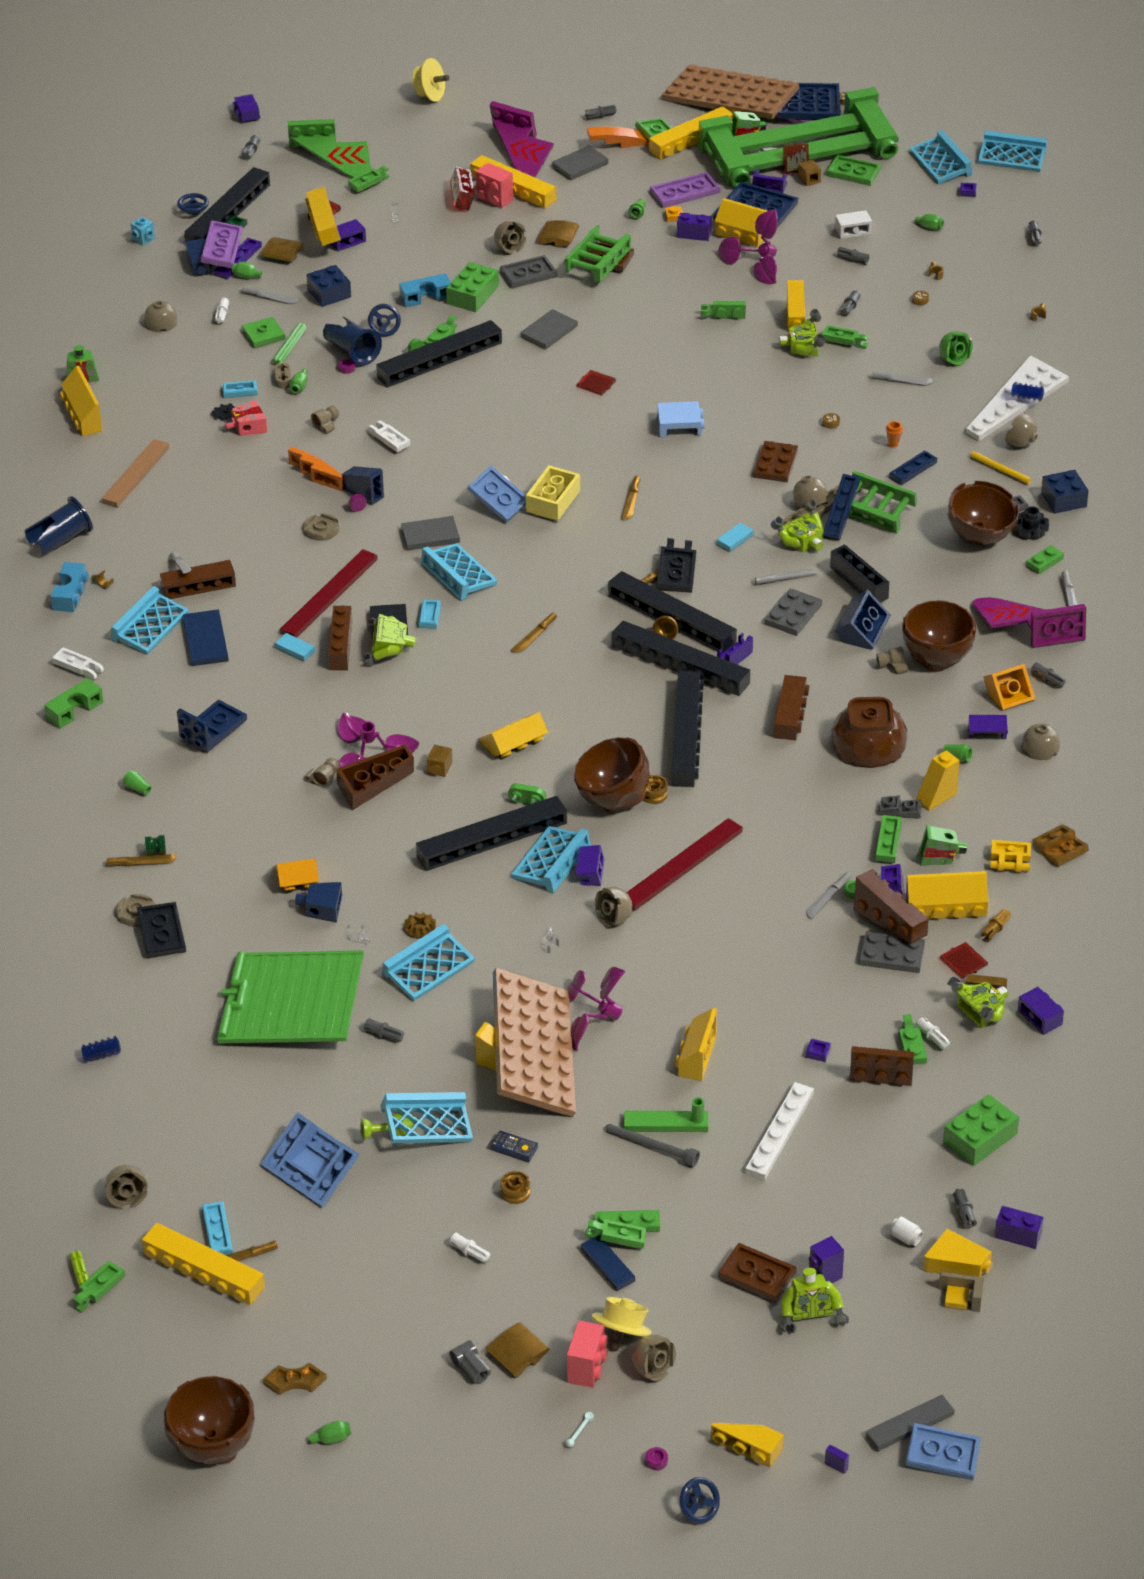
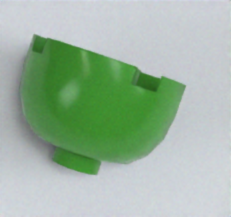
(955, 347)

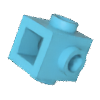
(142, 231)

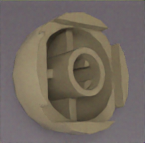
(510, 236)
(160, 316)
(1023, 431)
(809, 489)
(1041, 742)
(613, 906)
(126, 1186)
(654, 1356)

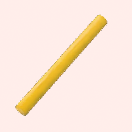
(1000, 467)

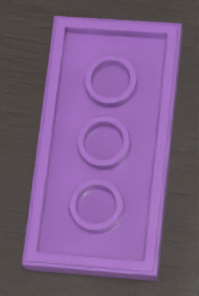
(684, 189)
(221, 244)

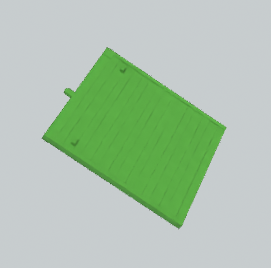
(291, 997)

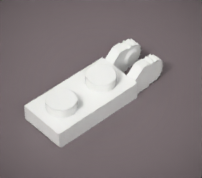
(389, 436)
(77, 663)

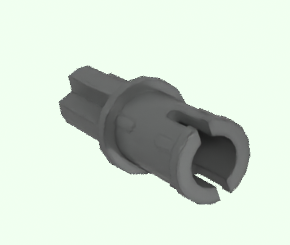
(600, 111)
(251, 146)
(1035, 233)
(853, 255)
(850, 302)
(1048, 675)
(383, 1029)
(964, 1208)

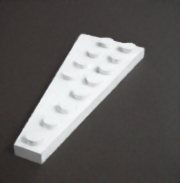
(1005, 407)

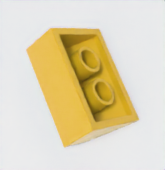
(738, 221)
(515, 735)
(698, 1045)

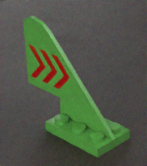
(320, 139)

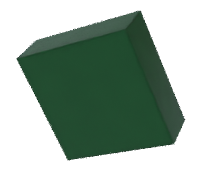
(234, 220)

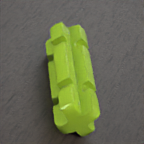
(78, 1267)

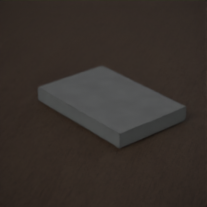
(580, 162)
(528, 271)
(549, 329)
(430, 532)

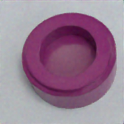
(346, 366)
(357, 502)
(656, 1458)

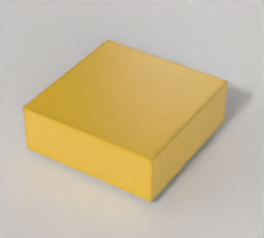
(957, 1297)

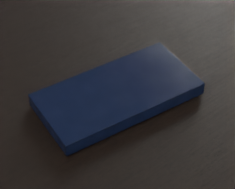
(205, 637)

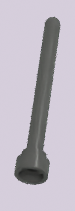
(690, 1156)

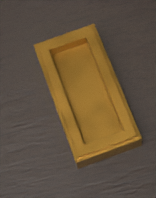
(993, 981)

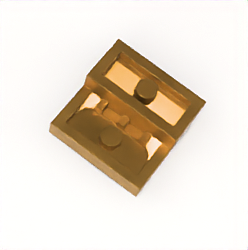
(559, 232)
(282, 249)
(1060, 845)
(517, 1349)

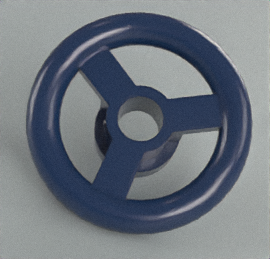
(193, 207)
(383, 326)
(689, 1500)

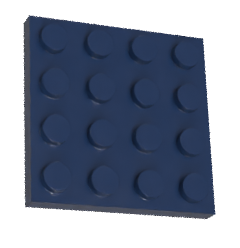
(813, 102)
(763, 199)

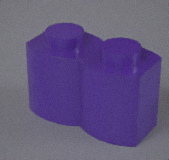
(246, 108)

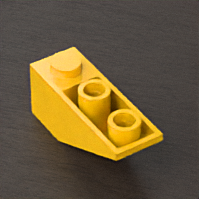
(753, 1441)

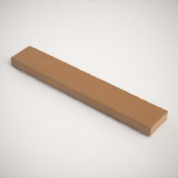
(135, 473)

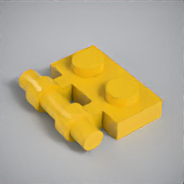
(1010, 851)

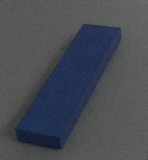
(841, 507)

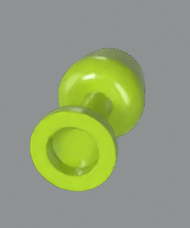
(367, 1128)

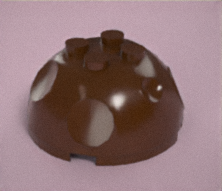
(982, 512)

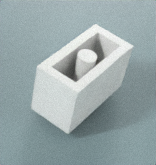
(853, 224)

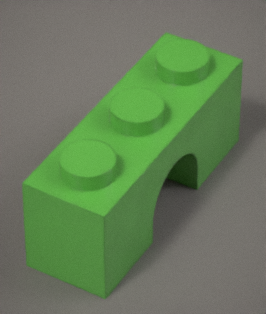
(84, 694)

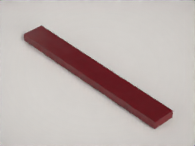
(329, 593)
(683, 862)

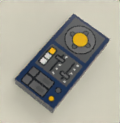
(514, 1146)

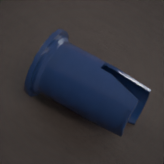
(360, 343)
(59, 526)

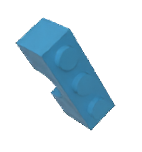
(413, 290)
(67, 595)

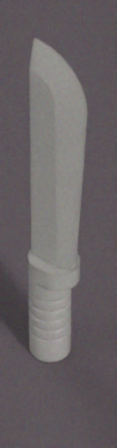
(278, 297)
(902, 378)
(180, 563)
(789, 575)
(1068, 586)
(823, 900)

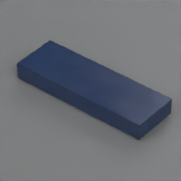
(913, 467)
(608, 1262)

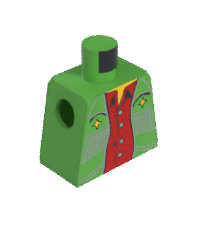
(746, 123)
(85, 361)
(939, 846)

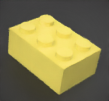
(553, 493)

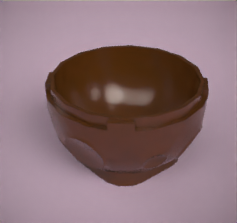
(938, 633)
(869, 733)
(613, 774)
(206, 1410)

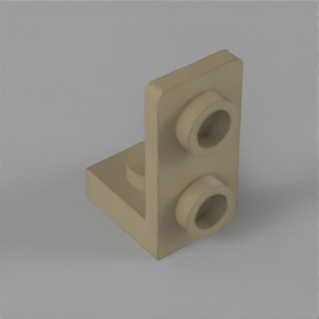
(974, 1284)

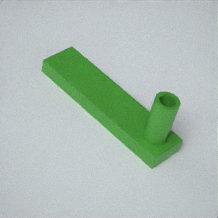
(668, 1120)

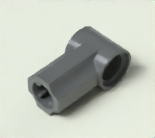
(468, 1358)

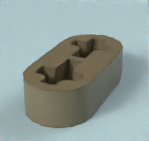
(282, 375)

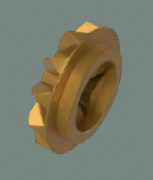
(419, 930)

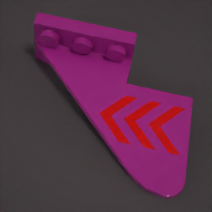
(518, 135)
(1046, 626)

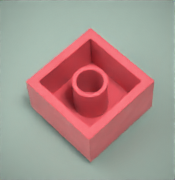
(494, 185)
(586, 1354)

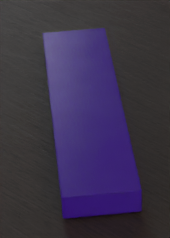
(244, 252)

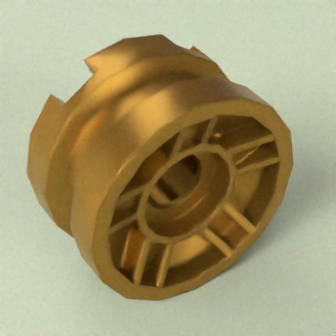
(656, 789)
(515, 1187)

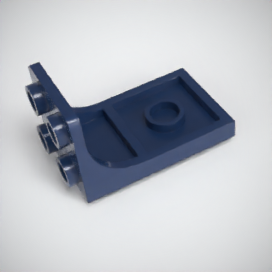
(210, 726)

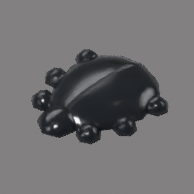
(223, 411)

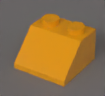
(1009, 687)
(297, 873)

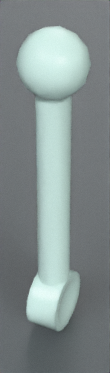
(588, 1418)

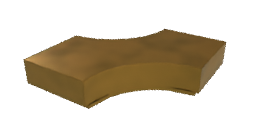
(285, 1379)

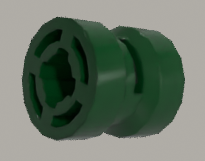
(151, 847)

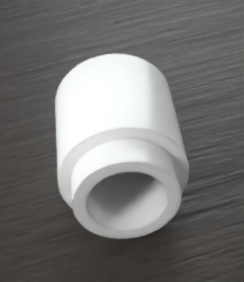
(906, 1231)

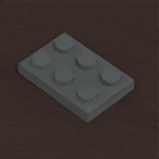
(793, 612)
(892, 952)

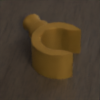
(936, 269)
(1038, 310)
(100, 579)

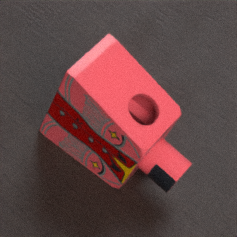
(247, 419)

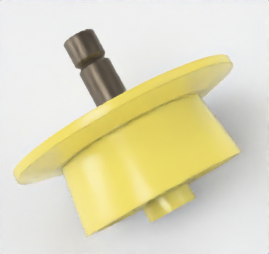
(429, 80)
(623, 1317)

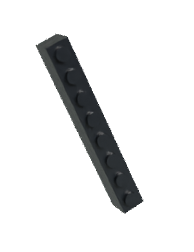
(231, 203)
(439, 353)
(658, 603)
(680, 657)
(686, 729)
(491, 833)

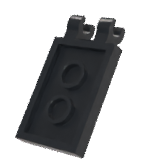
(676, 567)

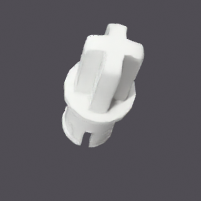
(221, 310)
(932, 1033)
(469, 1247)

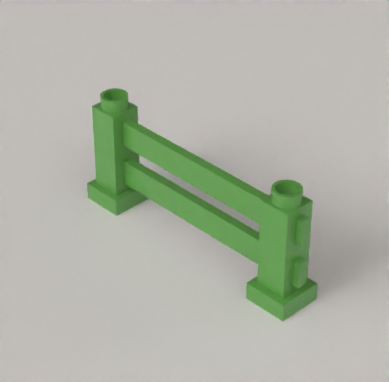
(860, 113)

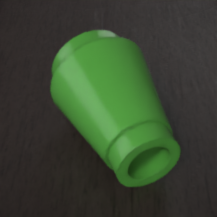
(637, 209)
(960, 751)
(136, 782)

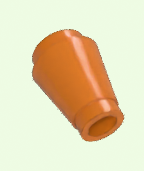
(894, 432)

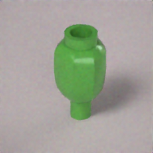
(930, 221)
(246, 270)
(298, 381)
(332, 1432)

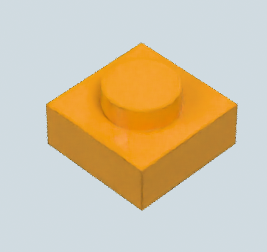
(672, 213)

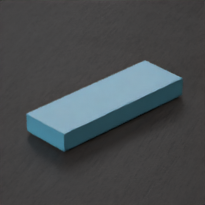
(217, 1227)

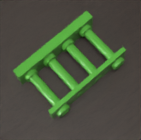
(605, 263)
(877, 516)

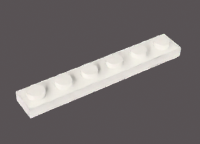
(779, 1131)

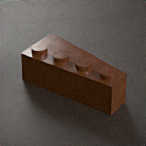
(374, 774)
(888, 909)

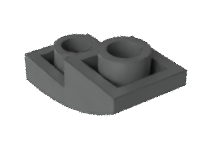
(896, 807)

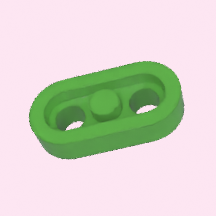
(526, 794)

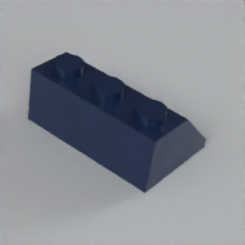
(863, 621)

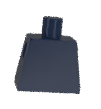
(322, 900)

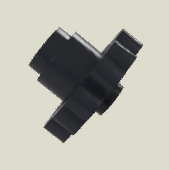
(1031, 523)

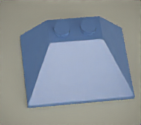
(310, 1159)

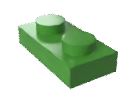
(1045, 559)

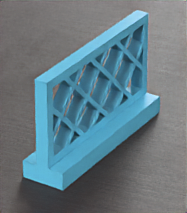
(1013, 144)
(952, 153)
(450, 575)
(137, 614)
(563, 862)
(420, 949)
(424, 1104)

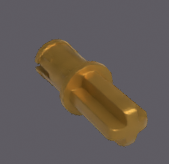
(995, 924)

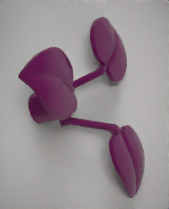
(766, 269)
(354, 728)
(607, 1007)

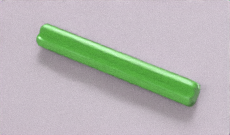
(289, 343)

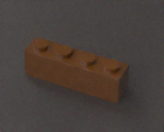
(199, 580)
(340, 637)
(790, 707)

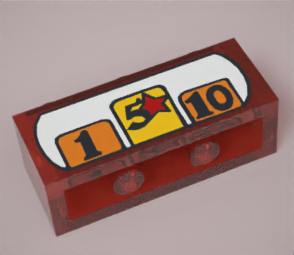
(462, 188)

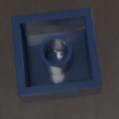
(328, 285)
(1064, 491)

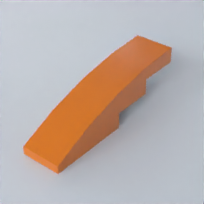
(612, 135)
(316, 468)

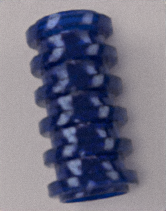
(1027, 391)
(101, 1048)

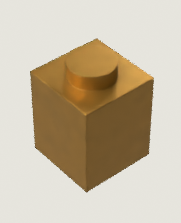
(809, 172)
(439, 760)

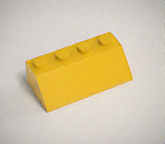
(81, 403)
(949, 894)

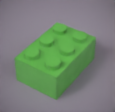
(472, 287)
(981, 1129)

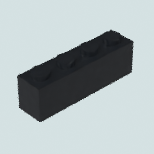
(859, 573)

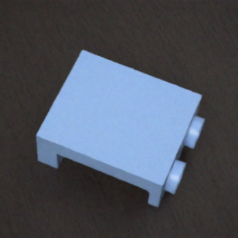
(679, 415)

